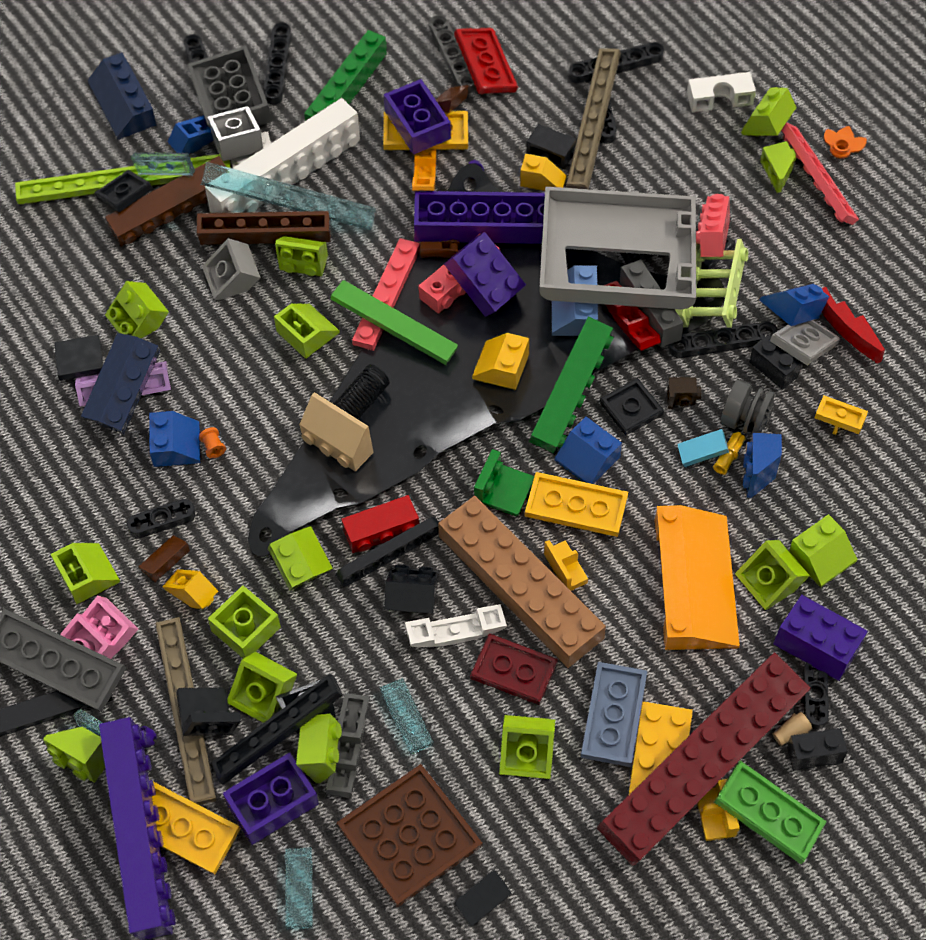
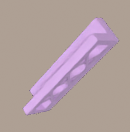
(157, 382)

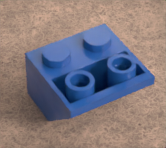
(761, 461)

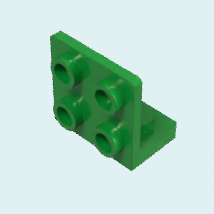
(502, 486)

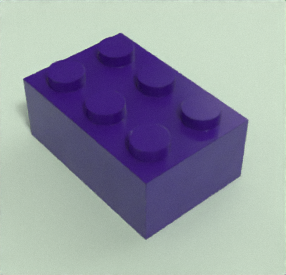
(417, 116)
(485, 274)
(820, 637)
(270, 798)

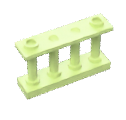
(729, 310)

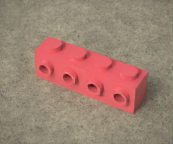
(713, 226)
(440, 289)

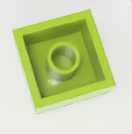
(244, 622)

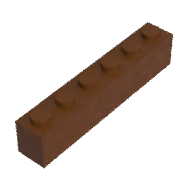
(159, 206)
(263, 226)

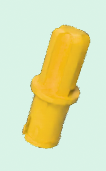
(725, 460)

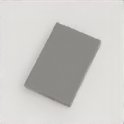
(805, 340)

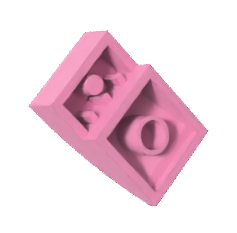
(101, 628)

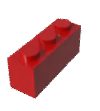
(379, 524)

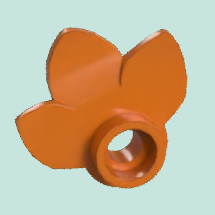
(843, 142)

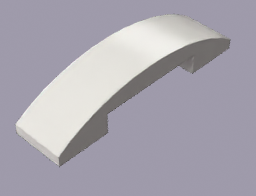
(456, 629)

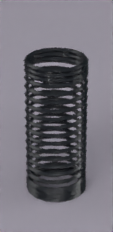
(370, 383)

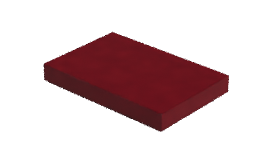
(514, 669)

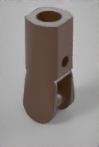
(439, 248)

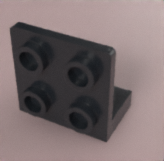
(206, 712)

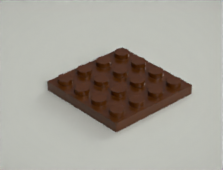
(409, 835)

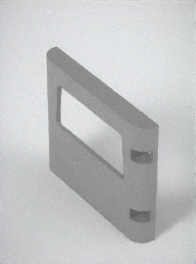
(619, 224)

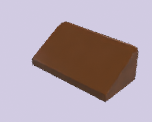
(452, 98)
(164, 558)

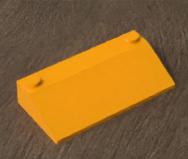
(696, 579)

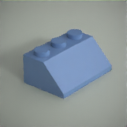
(570, 317)

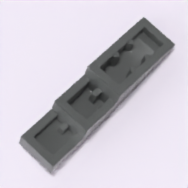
(352, 722)

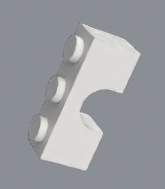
(736, 87)

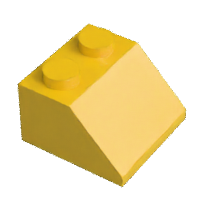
(502, 360)

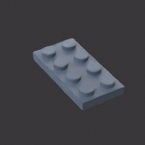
(614, 714)

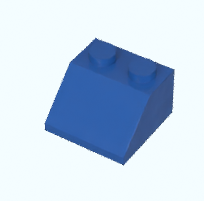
(797, 304)
(173, 439)
(588, 451)

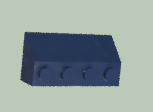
(121, 97)
(121, 382)

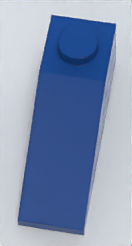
(190, 135)

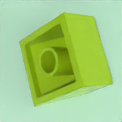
(770, 113)
(823, 550)
(299, 557)
(772, 573)
(258, 684)
(527, 746)
(319, 747)

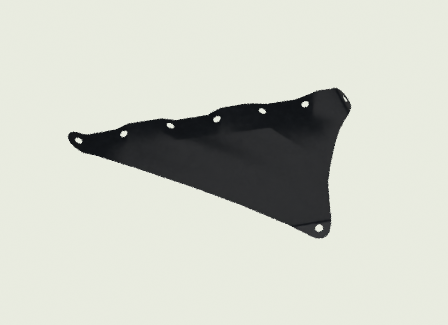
(438, 401)

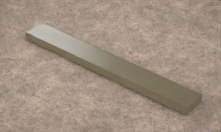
(593, 119)
(192, 748)

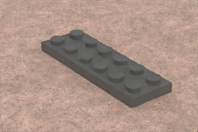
(57, 661)

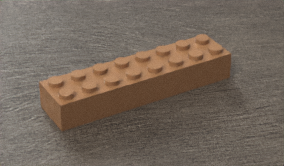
(521, 581)

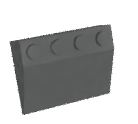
(229, 83)

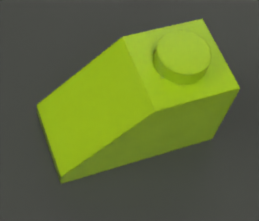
(778, 163)

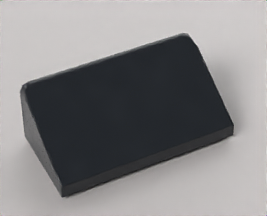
(482, 898)

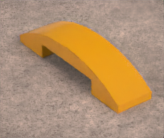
(424, 171)

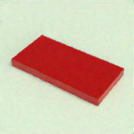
(485, 60)

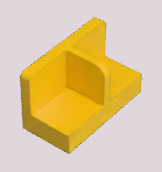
(841, 415)
(565, 564)
(715, 820)

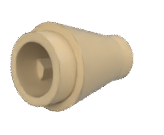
(794, 725)

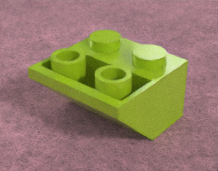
(301, 255)
(136, 310)
(304, 328)
(84, 570)
(77, 750)

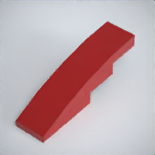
(634, 323)
(854, 330)

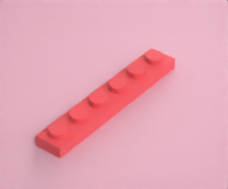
(823, 181)
(388, 289)

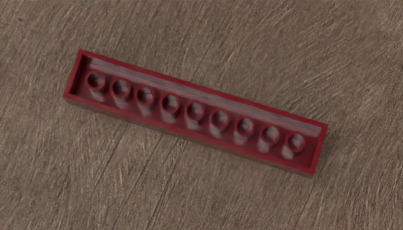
(702, 759)

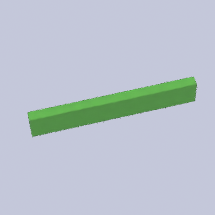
(394, 322)

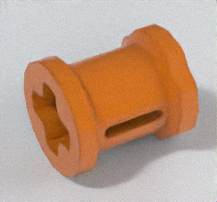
(212, 442)

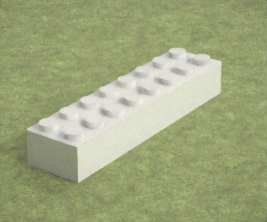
(294, 155)

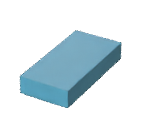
(703, 448)

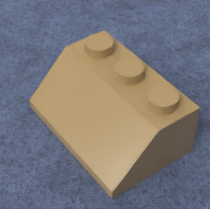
(336, 433)

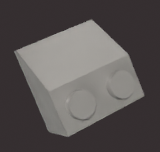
(235, 133)
(231, 270)

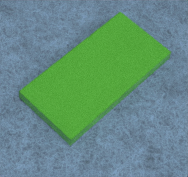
(770, 812)

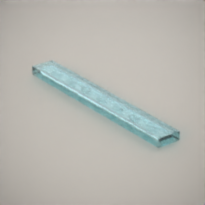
(287, 195)

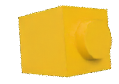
(540, 172)
(191, 588)

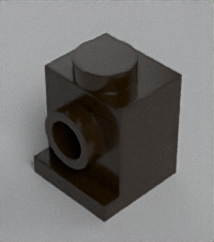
(682, 391)

